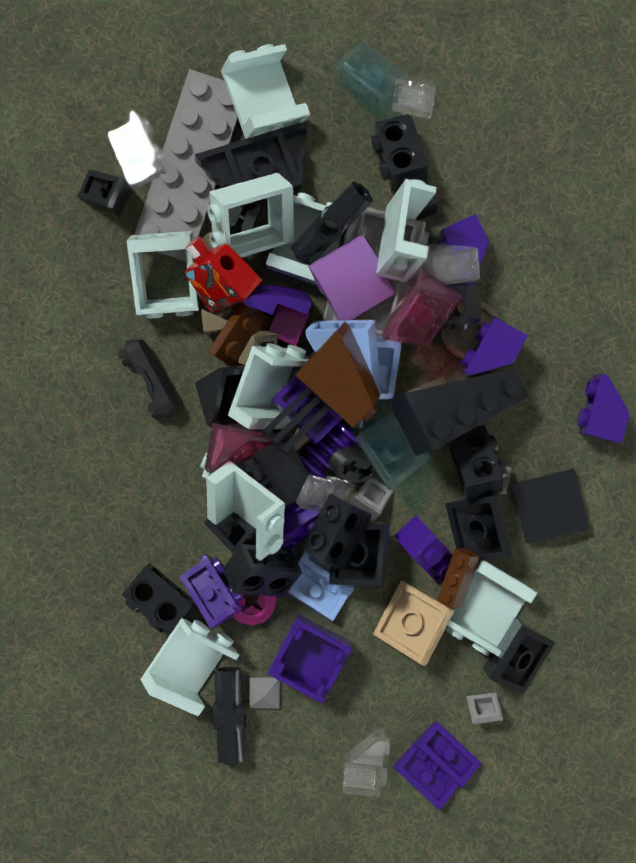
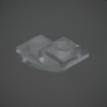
(318, 489)

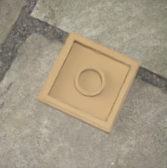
(413, 622)

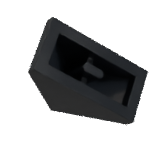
(105, 191)
(232, 531)

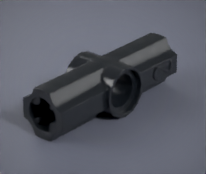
(343, 212)
(229, 715)

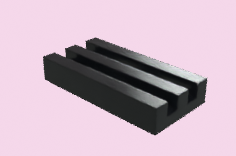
(315, 401)

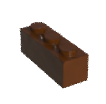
(458, 578)

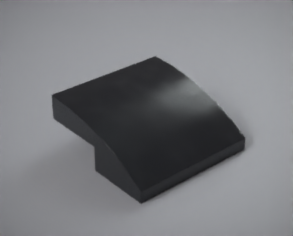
(550, 505)

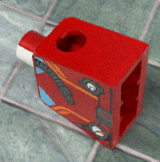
(219, 275)

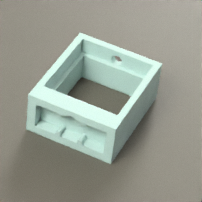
(280, 214)
(159, 242)

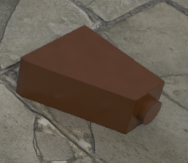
(342, 377)

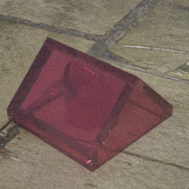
(421, 311)
(232, 444)

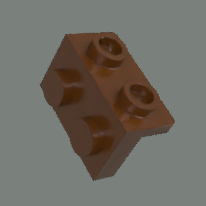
(237, 333)

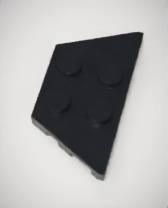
(258, 156)

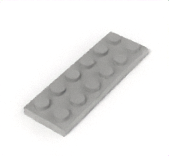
(181, 196)

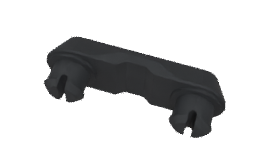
(140, 355)

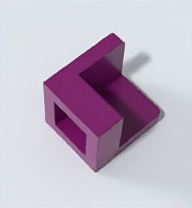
(289, 324)

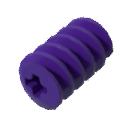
(318, 458)

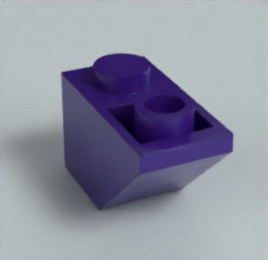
(467, 234)
(496, 348)
(604, 412)
(425, 548)

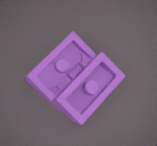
(350, 279)

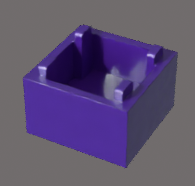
(310, 658)

